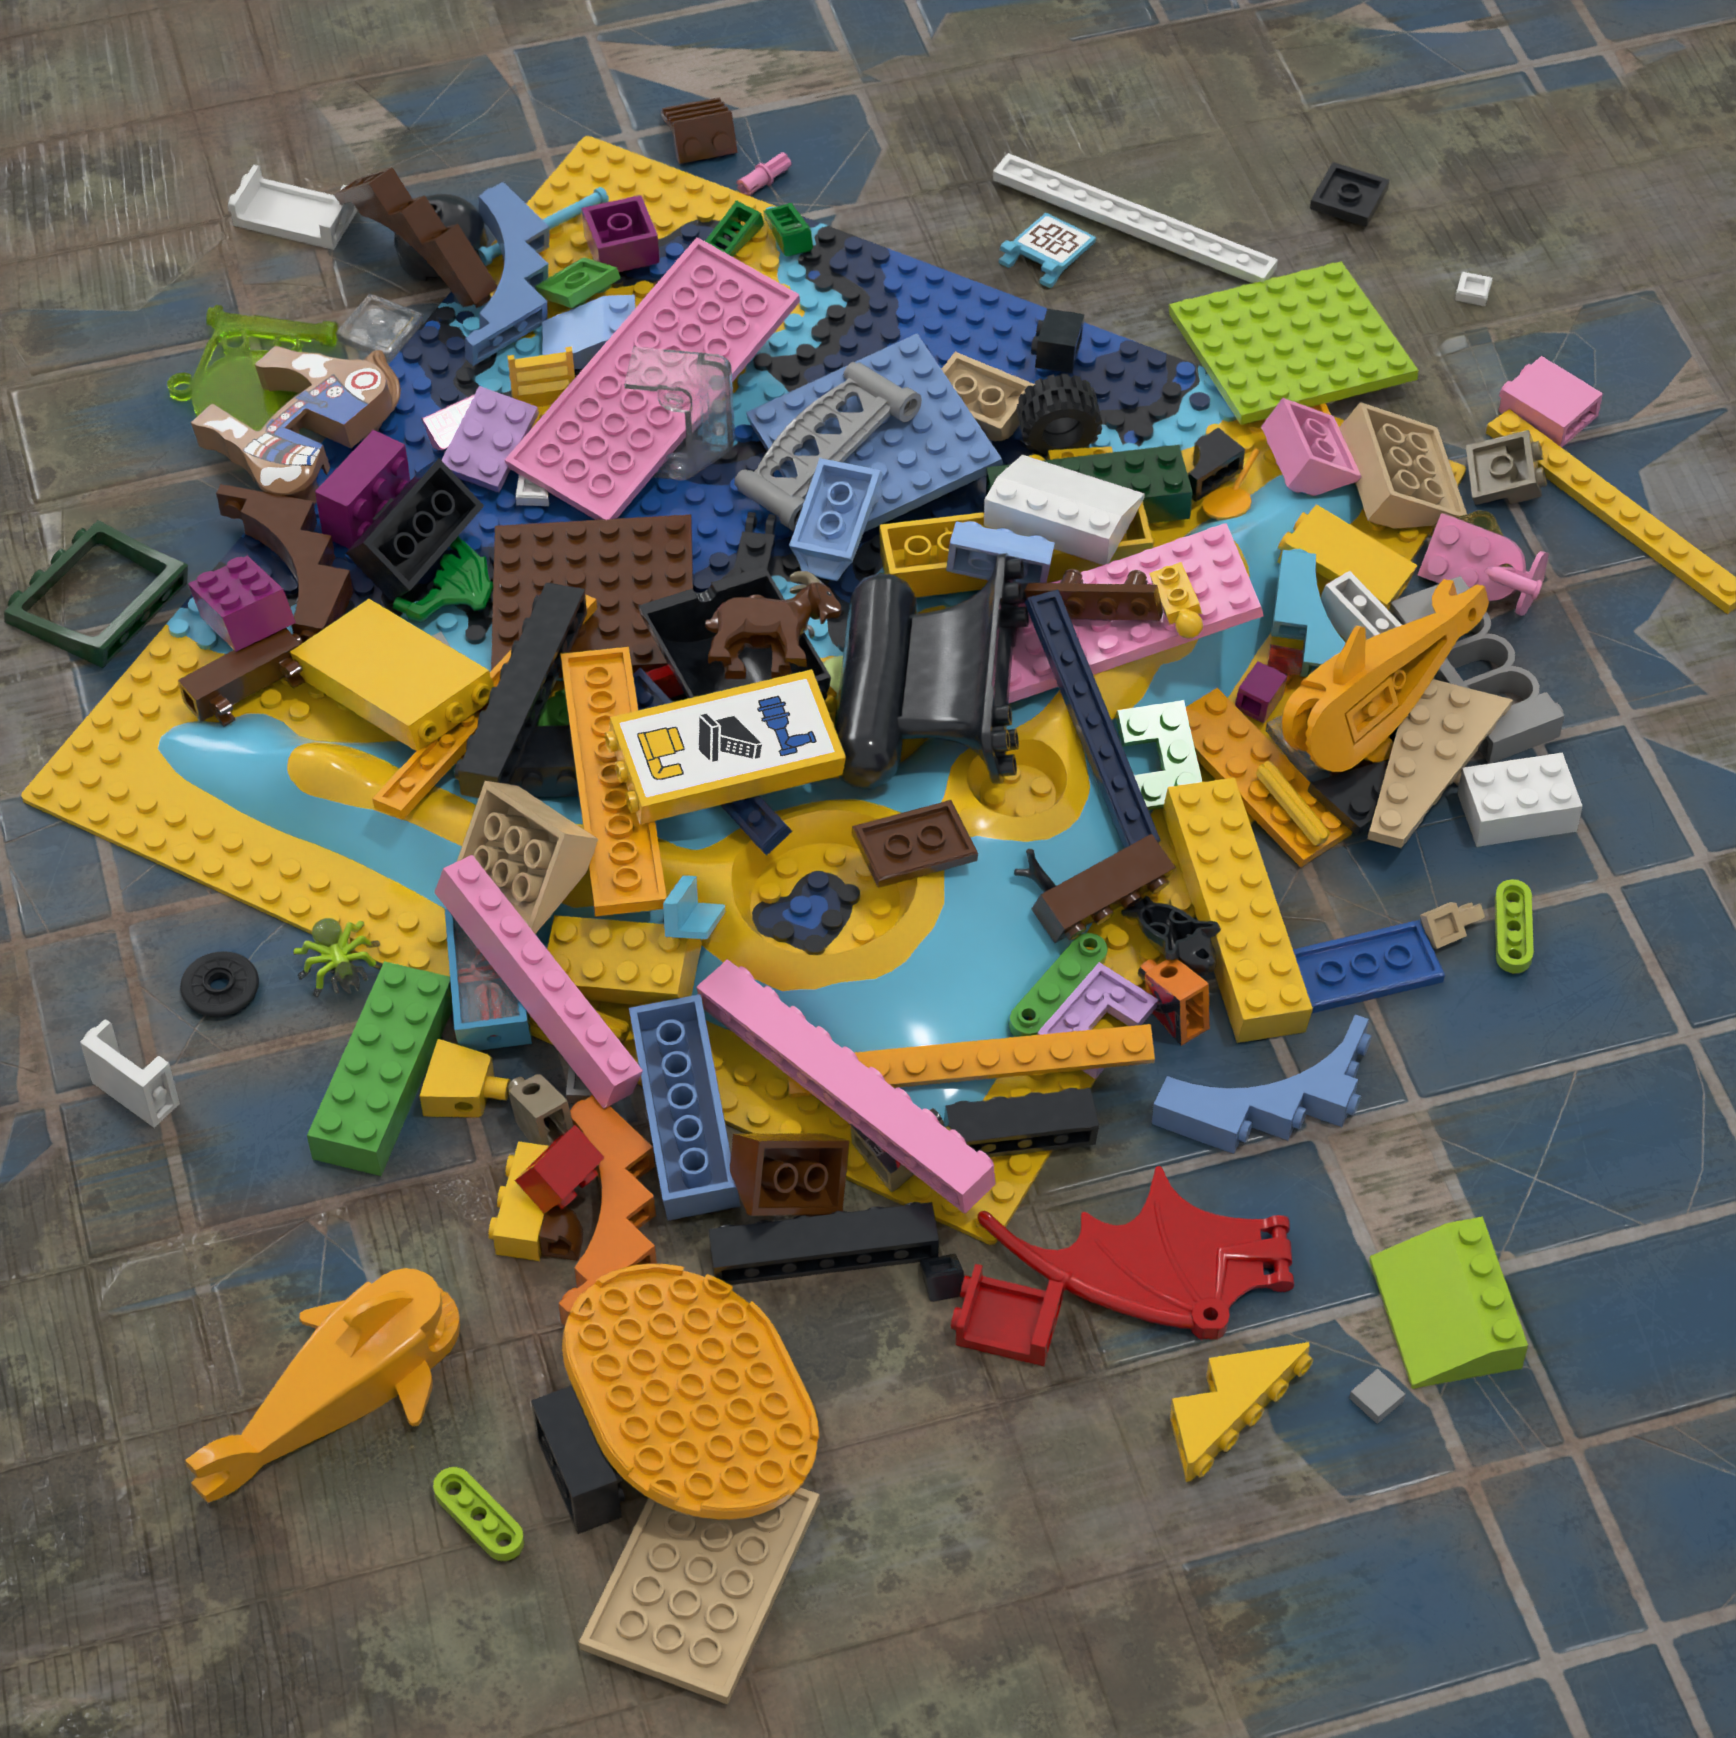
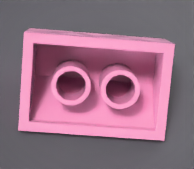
(1309, 449)

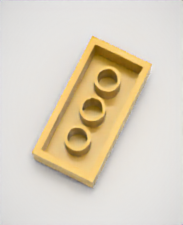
(624, 959)

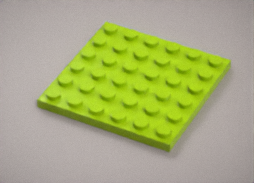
(1292, 339)

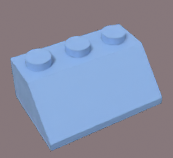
(976, 548)

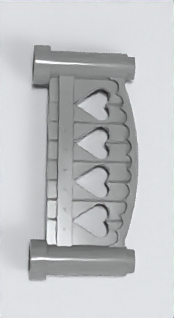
(879, 400)

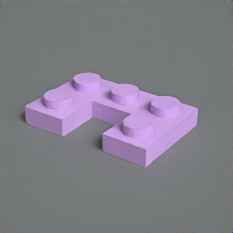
(1097, 994)

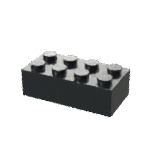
(415, 529)

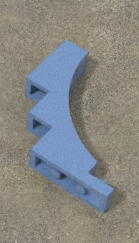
(516, 304)

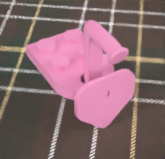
(1477, 557)

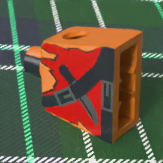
(1180, 996)

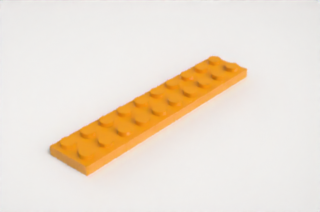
(627, 857)

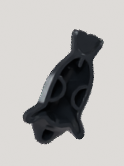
(1177, 934)

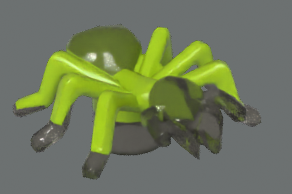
(337, 955)

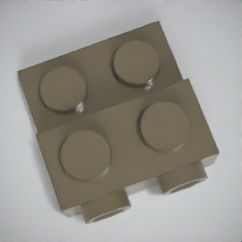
(1506, 468)

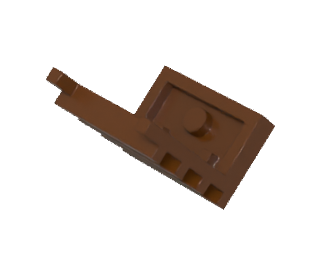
(701, 129)

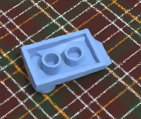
(834, 517)

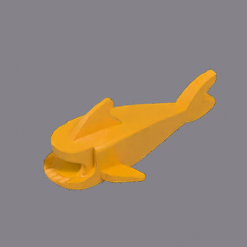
(1374, 683)
(354, 1362)

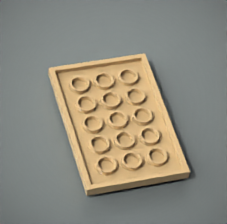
(696, 1593)

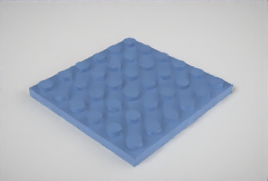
(917, 457)

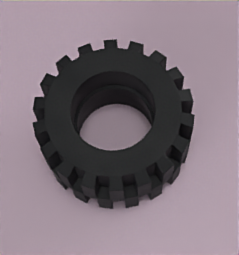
(1059, 414)

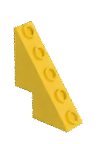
(1237, 1397)

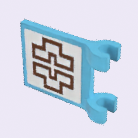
(1050, 244)

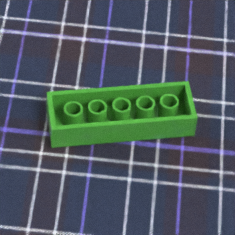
(381, 1069)

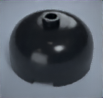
(451, 211)

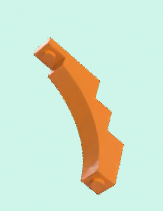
(624, 1203)

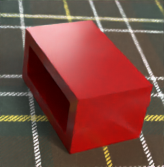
(560, 1170)

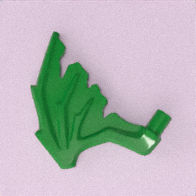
(461, 582)

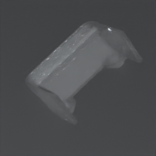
(699, 388)

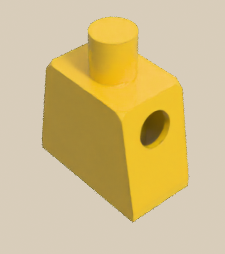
(460, 1082)

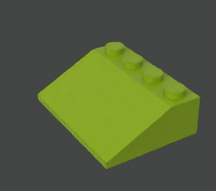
(1449, 1305)

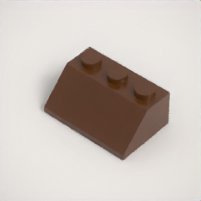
(790, 1173)

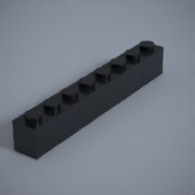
(522, 689)

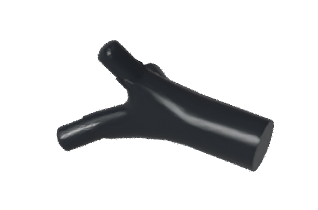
(1035, 872)

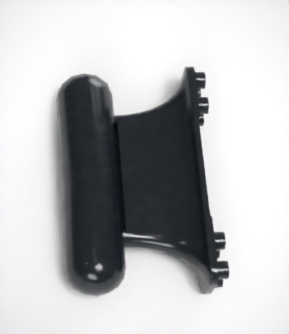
(928, 674)

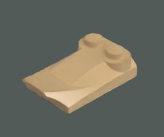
(987, 393)

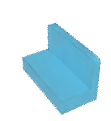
(686, 916)

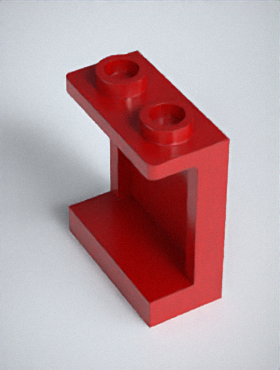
(1007, 1317)

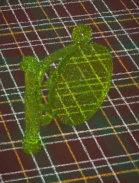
(233, 380)

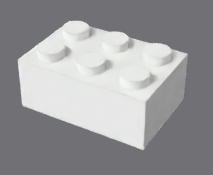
(1519, 799)

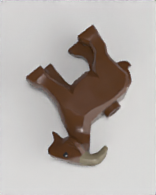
(769, 624)

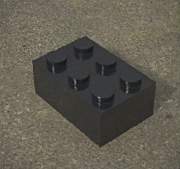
(576, 1461)

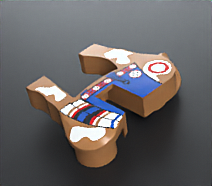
(334, 400)

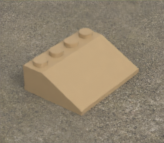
(1401, 468)
(527, 850)

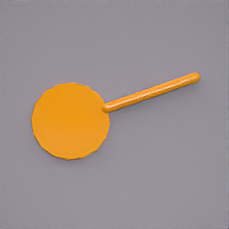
(1230, 501)

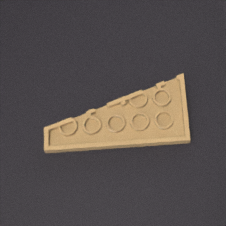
(1430, 754)

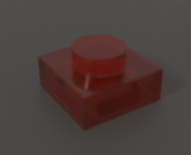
(1285, 659)

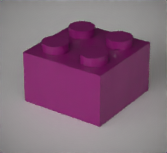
(621, 233)

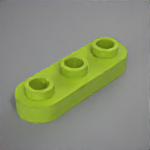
(1515, 916)
(473, 1501)

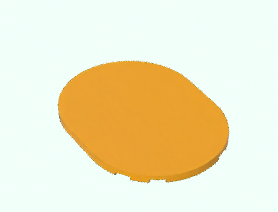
(690, 1392)

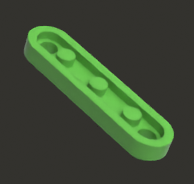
(1057, 984)

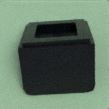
(942, 1277)

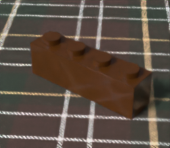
(1103, 889)

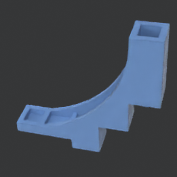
(1227, 1114)

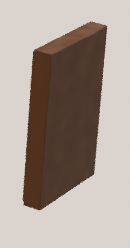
(914, 843)

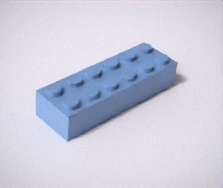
(684, 1107)

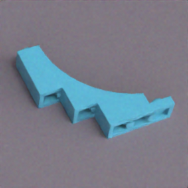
(1300, 610)

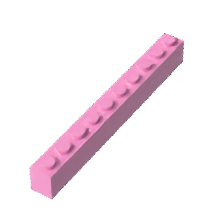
(848, 1086)

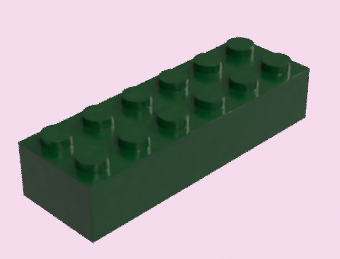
(1152, 471)

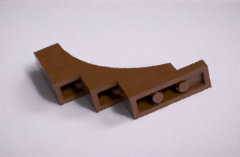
(446, 249)
(288, 529)

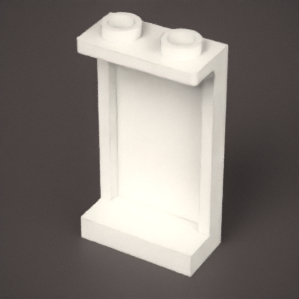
(289, 211)

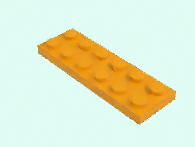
(1234, 748)

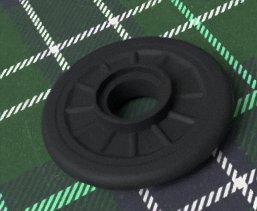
(219, 1002)

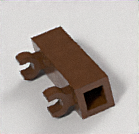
(240, 674)

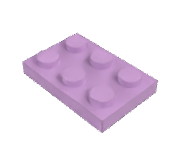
(487, 436)

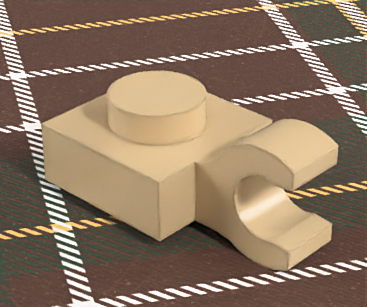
(1447, 922)

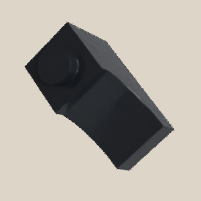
(1215, 461)

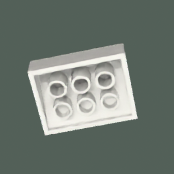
(1063, 506)

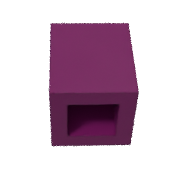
(1261, 691)

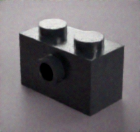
(1058, 340)

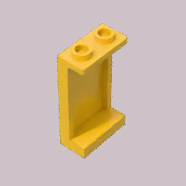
(1344, 549)

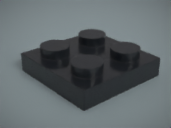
(1349, 194)

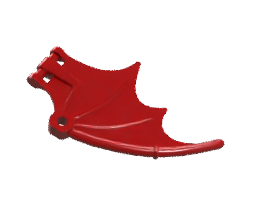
(1165, 1264)

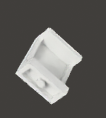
(145, 1092)

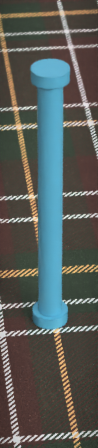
(598, 197)

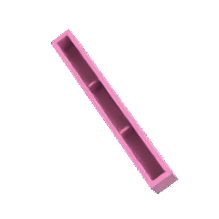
(538, 981)

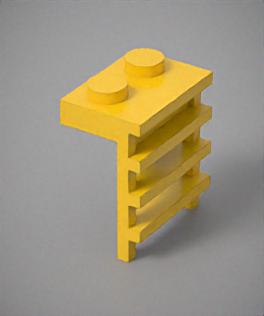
(541, 378)

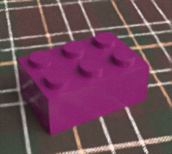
(361, 487)
(241, 602)

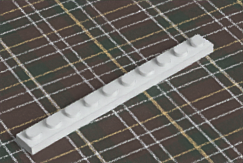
(1135, 219)

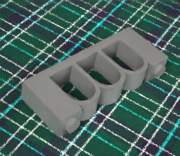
(1526, 722)

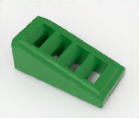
(738, 212)
(789, 229)

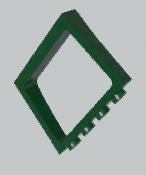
(103, 648)

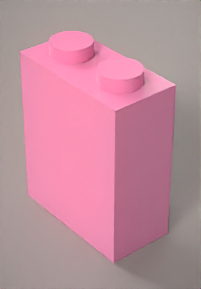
(1551, 400)

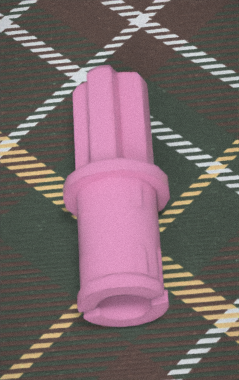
(763, 174)

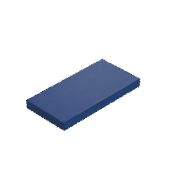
(1368, 966)

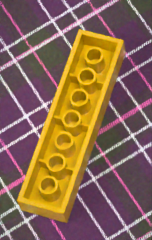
(920, 551)
(1232, 888)

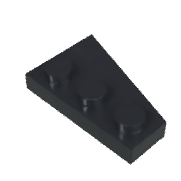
(1352, 794)

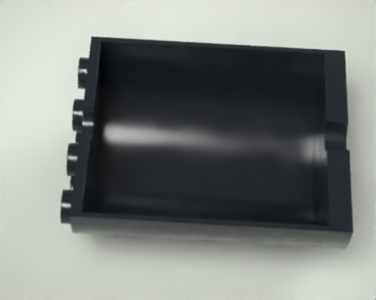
(685, 642)

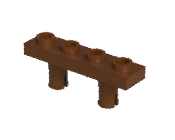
(1105, 601)

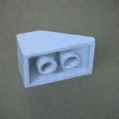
(586, 327)

